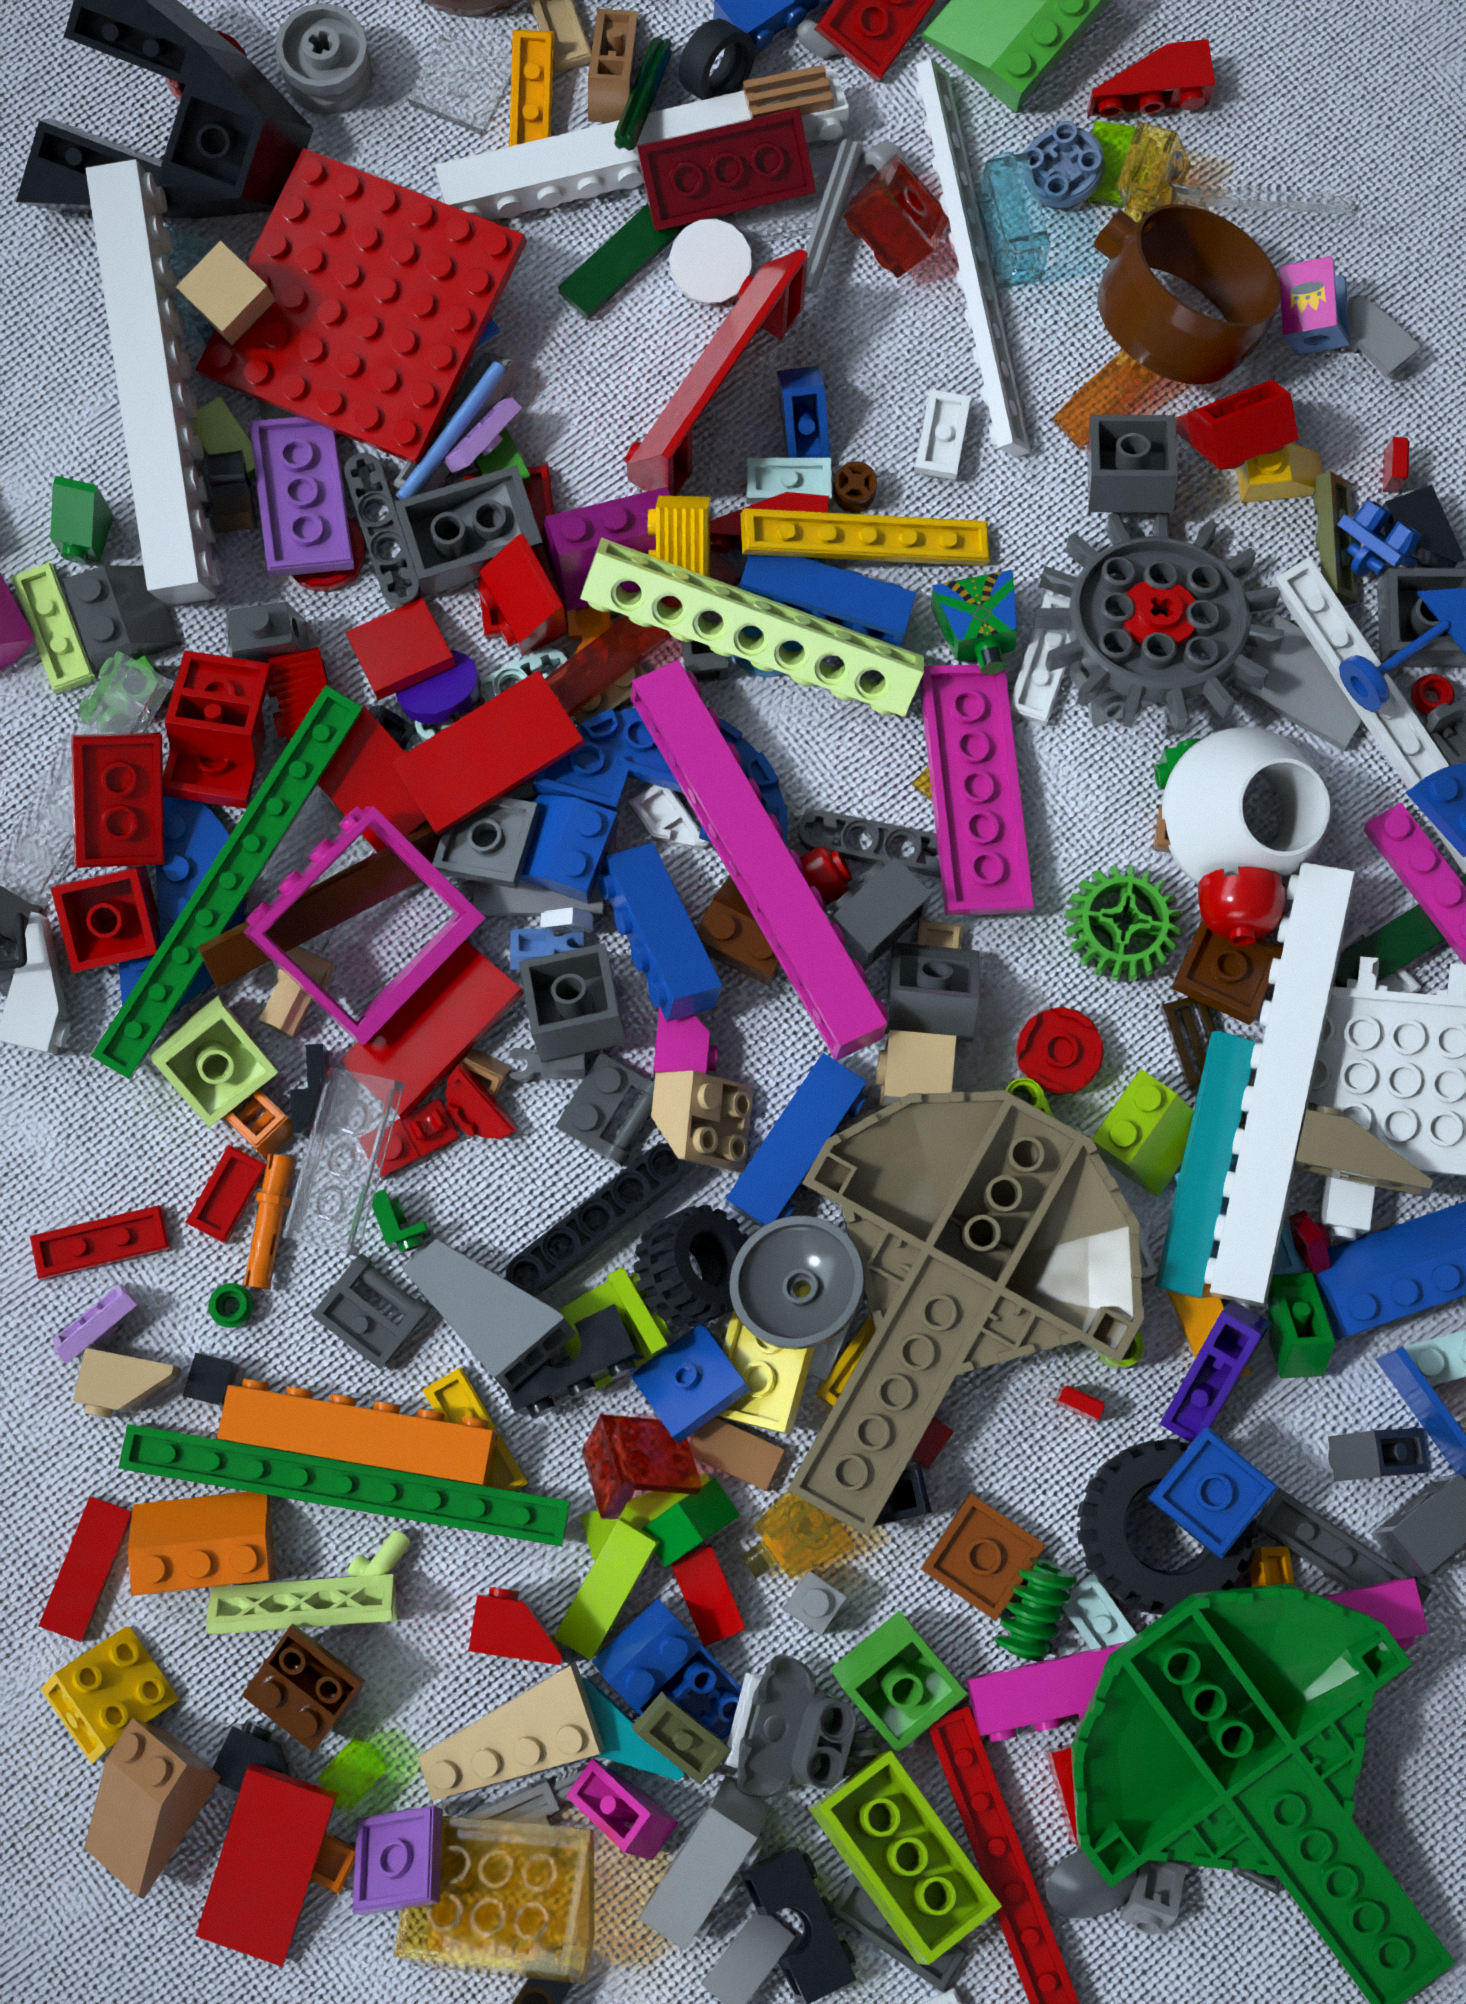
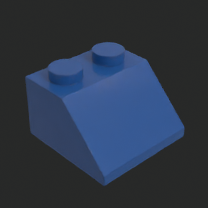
(569, 845)

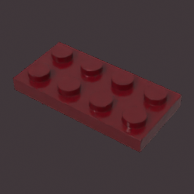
(726, 168)

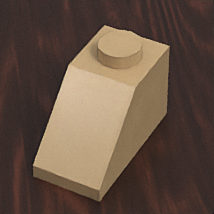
(119, 1381)

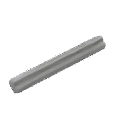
(831, 211)

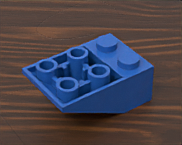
(664, 1656)

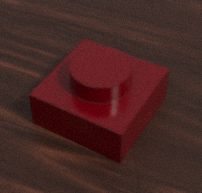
(1310, 1241)

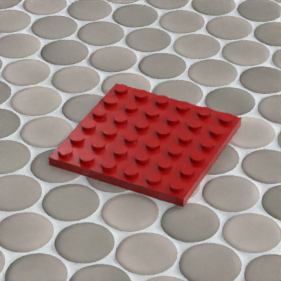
(370, 306)

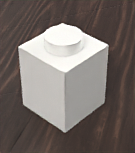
(1345, 1208)

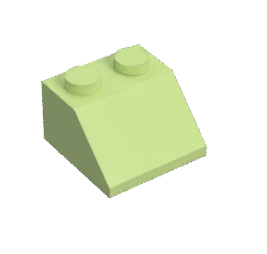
(212, 1061)

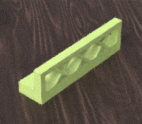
(302, 1604)

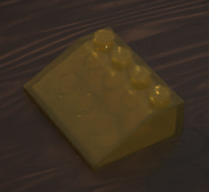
(508, 1904)

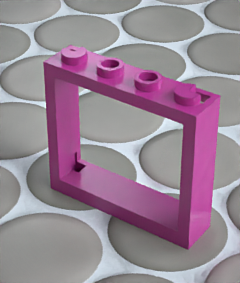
(416, 972)

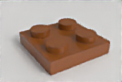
(981, 1556)

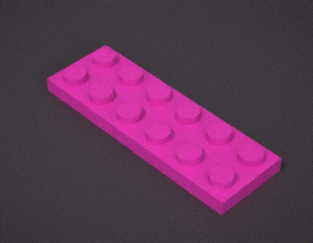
(975, 791)

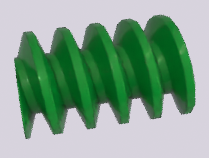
(1037, 1611)

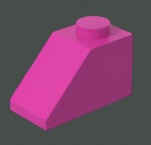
(683, 1046)
(622, 1810)

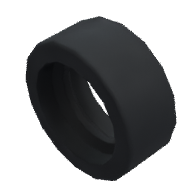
(701, 53)

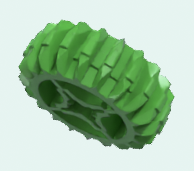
(1142, 924)

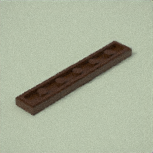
(318, 909)

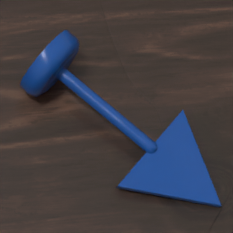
(1367, 682)

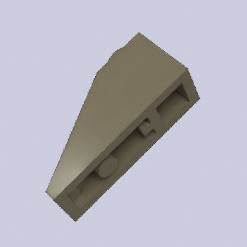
(1348, 1152)

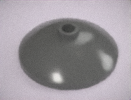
(778, 1263)

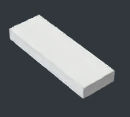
(1035, 685)

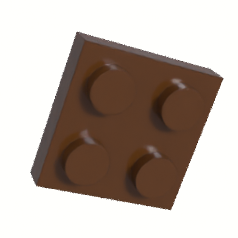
(1226, 974)

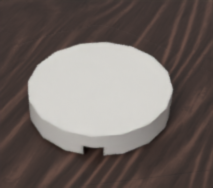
(710, 261)

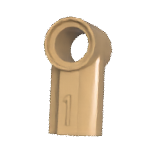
(288, 1001)

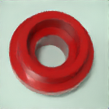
(1434, 683)

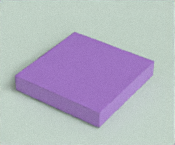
(397, 1860)

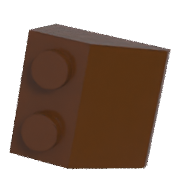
(735, 938)

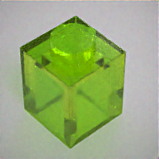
(354, 1772)

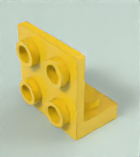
(107, 1689)

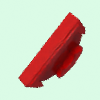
(475, 1108)

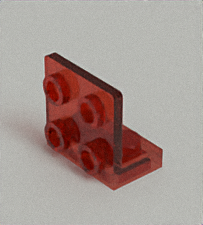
(632, 1456)

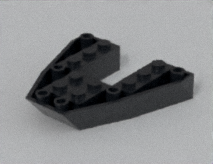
(230, 133)

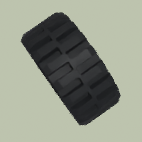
(1107, 1548)

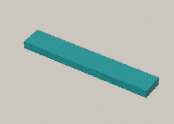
(1205, 1165)

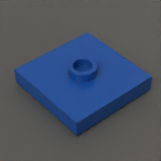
(690, 1383)
(1212, 1492)

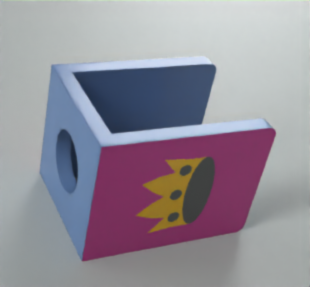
(1314, 306)

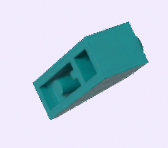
(621, 1741)

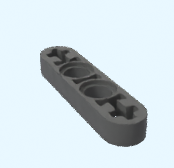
(379, 532)
(881, 834)

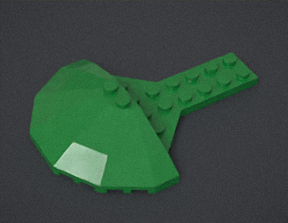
(1240, 1747)

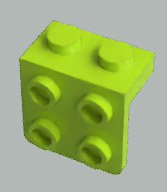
(623, 1292)

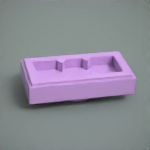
(483, 435)
(95, 1323)

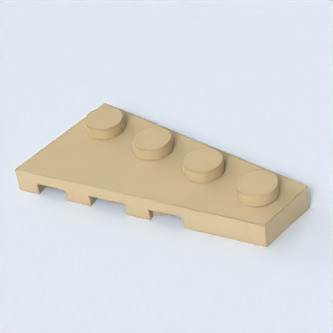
(526, 1735)

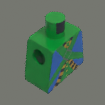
(978, 618)

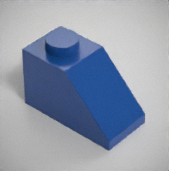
(803, 412)

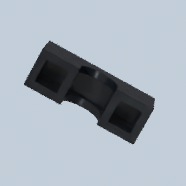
(606, 1350)
(820, 1960)

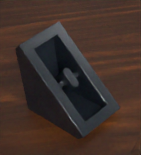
(907, 1499)

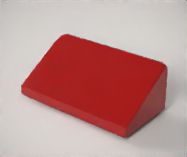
(707, 1595)

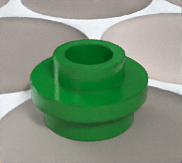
(218, 1300)

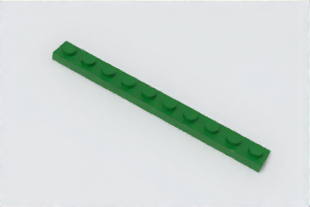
(227, 882)
(345, 1485)

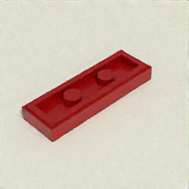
(100, 1242)
(86, 1569)

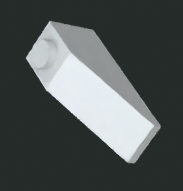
(36, 1001)

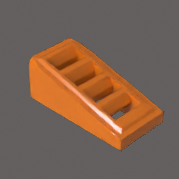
(268, 1131)

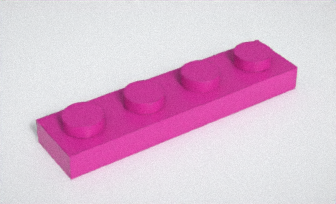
(1422, 872)

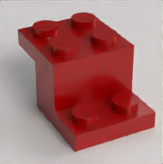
(215, 729)

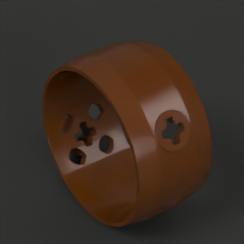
(1208, 255)

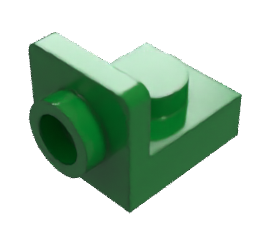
(389, 1217)

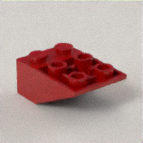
(1241, 425)

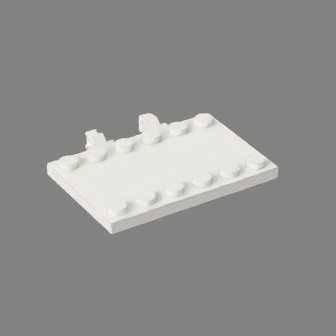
(1399, 1067)

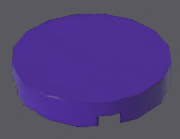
(443, 693)

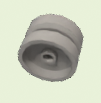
(324, 58)

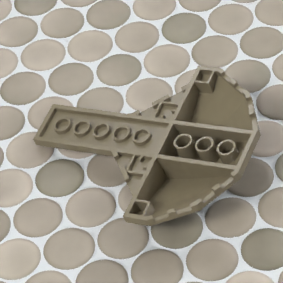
(977, 1247)

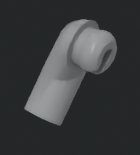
(814, 41)

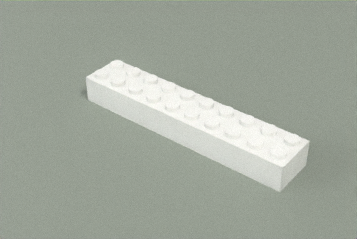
(153, 383)

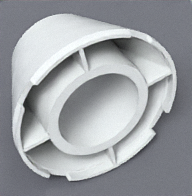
(1206, 804)

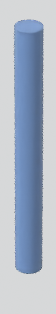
(452, 431)

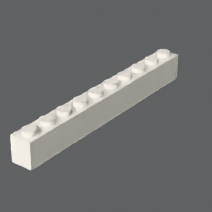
(589, 162)
(1282, 1084)

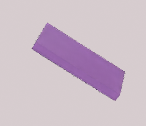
(300, 497)

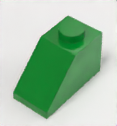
(79, 520)
(1299, 1326)

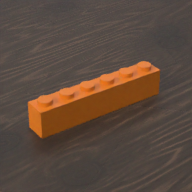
(358, 1434)

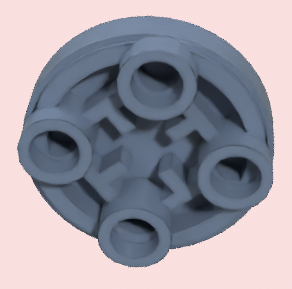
(1065, 165)

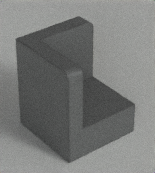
(704, 662)

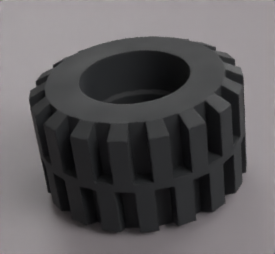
(667, 1269)

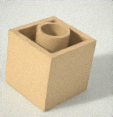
(226, 292)
(915, 1064)

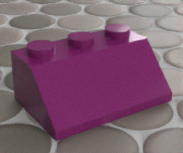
(574, 537)

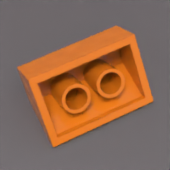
(201, 1543)

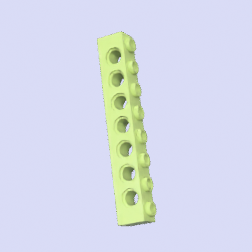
(741, 608)

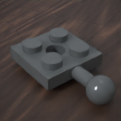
(504, 858)

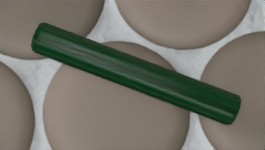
(643, 93)

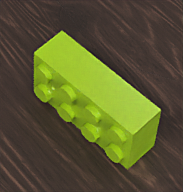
(905, 1858)

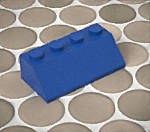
(1395, 1272)

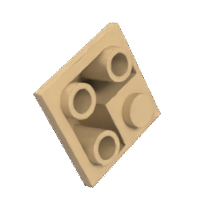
(704, 1118)

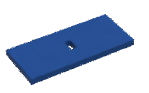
(1426, 1406)

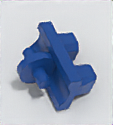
(1366, 528)

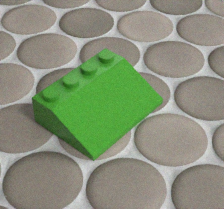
(1010, 42)

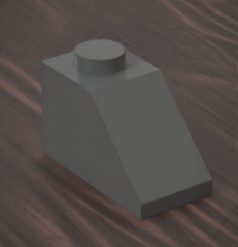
(1377, 1454)

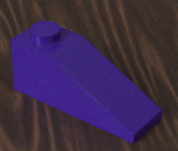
(1215, 1371)

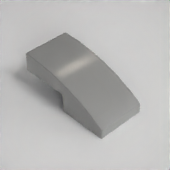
(1379, 336)
(748, 1959)

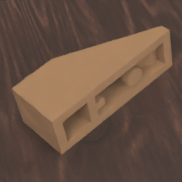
(611, 64)

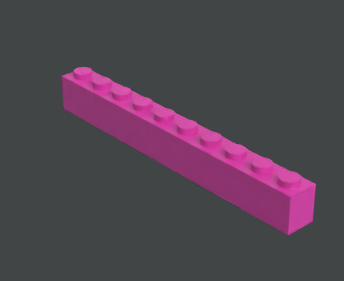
(759, 861)
(1064, 1685)

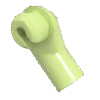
(385, 1558)

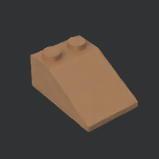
(146, 1804)

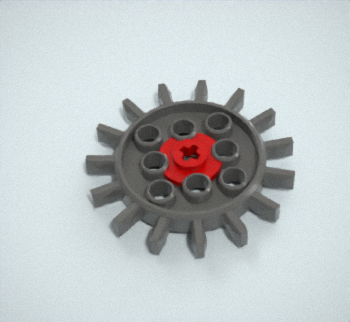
(1158, 619)

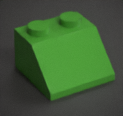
(898, 1681)

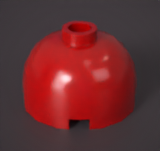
(1242, 904)

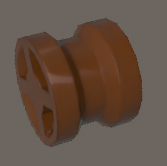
(855, 477)

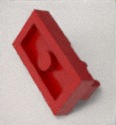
(417, 1137)

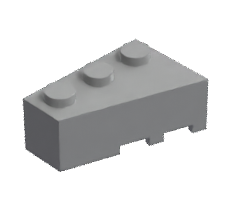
(707, 1865)

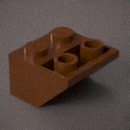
(304, 1688)

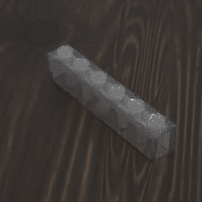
(43, 833)

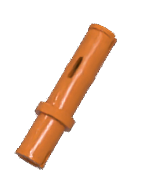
(269, 1220)

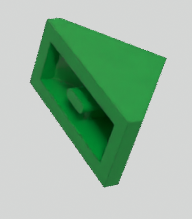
(691, 1522)

